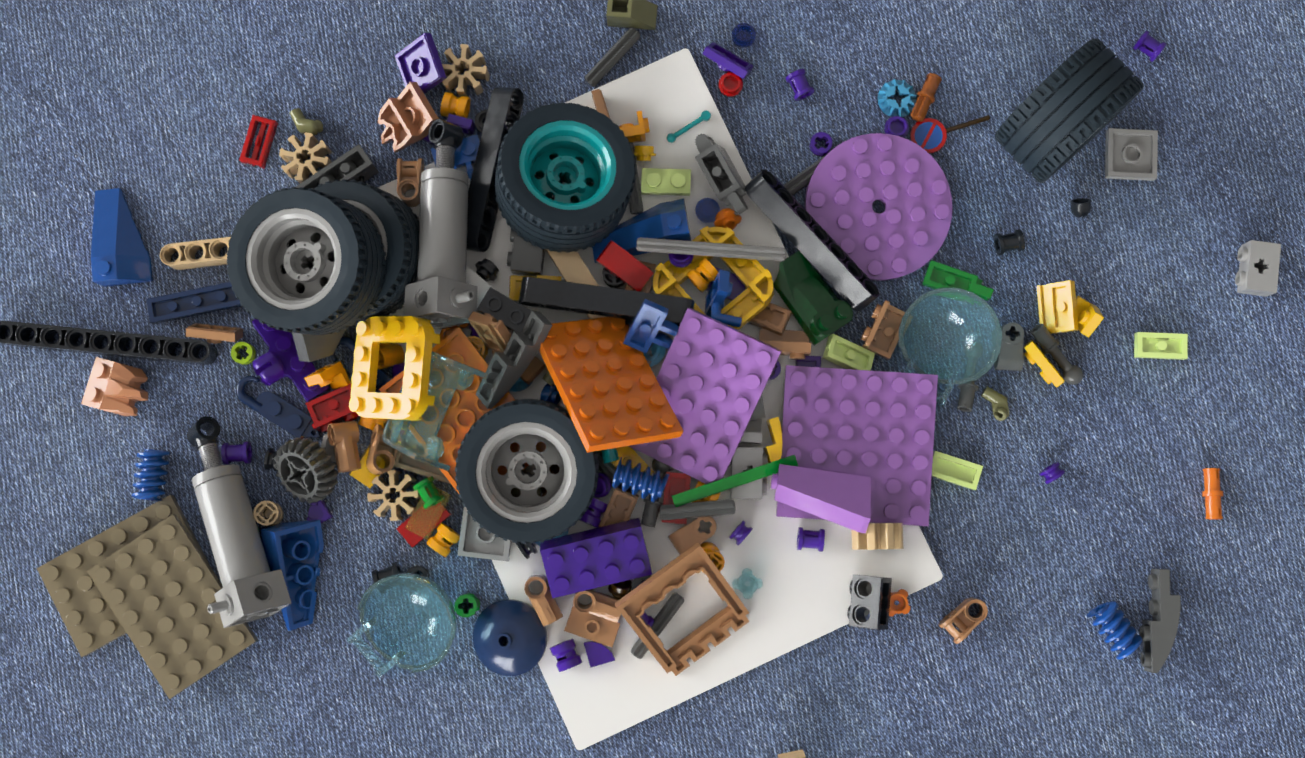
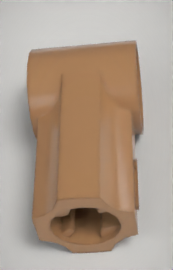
(344, 438)
(544, 605)
(601, 605)

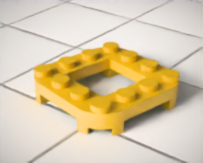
(748, 271)
(414, 397)

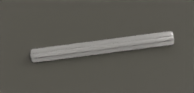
(710, 249)

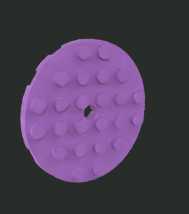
(906, 183)

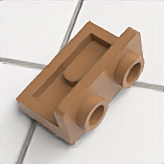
(884, 332)
(791, 343)

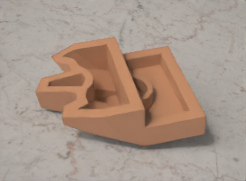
(406, 117)
(115, 387)

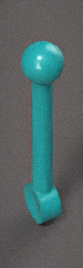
(705, 116)

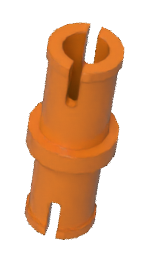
(1212, 493)

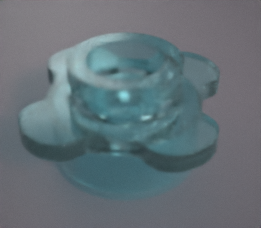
(755, 583)

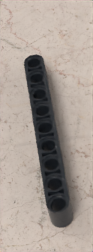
(116, 343)

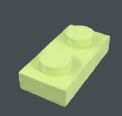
(665, 181)
(1160, 345)
(847, 354)

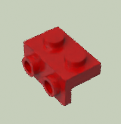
(331, 408)

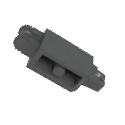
(721, 173)

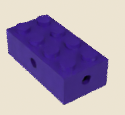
(595, 558)

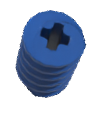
(150, 474)
(639, 480)
(1116, 627)

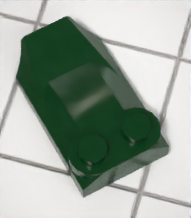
(810, 298)

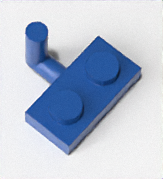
(716, 297)

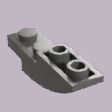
(1160, 631)

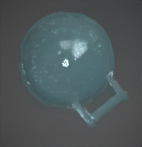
(950, 336)
(406, 622)

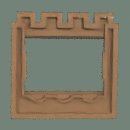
(662, 582)

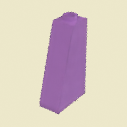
(826, 494)

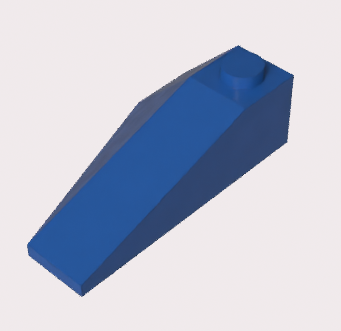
(662, 221)
(117, 245)
(296, 551)

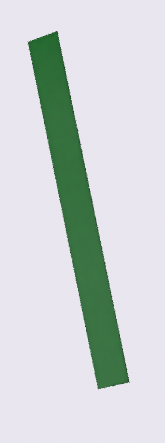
(732, 481)

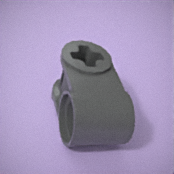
(1011, 352)

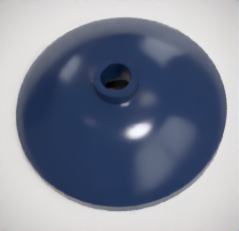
(524, 632)

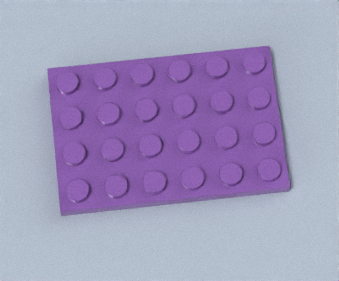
(713, 386)

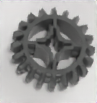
(305, 469)

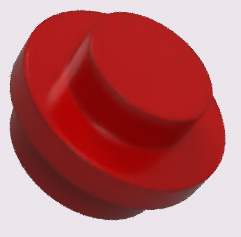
(730, 84)

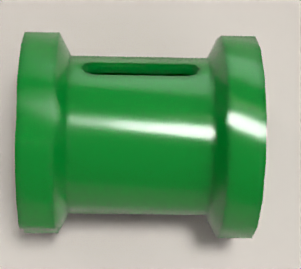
(421, 488)
(462, 611)

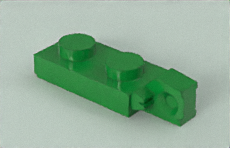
(942, 276)

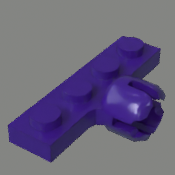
(284, 362)

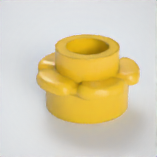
(644, 152)

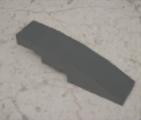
(509, 365)

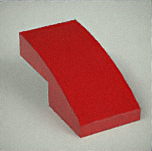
(624, 266)

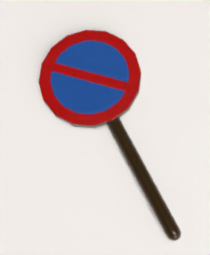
(932, 134)

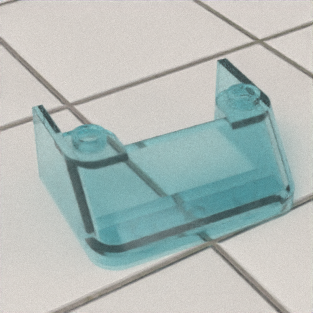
(420, 437)

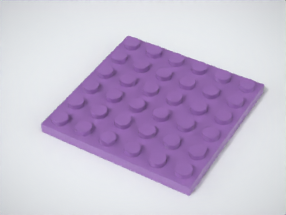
(864, 427)

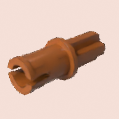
(925, 97)

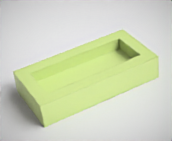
(956, 470)

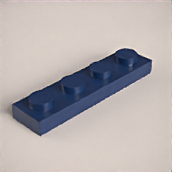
(191, 303)

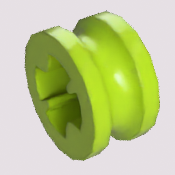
(250, 350)

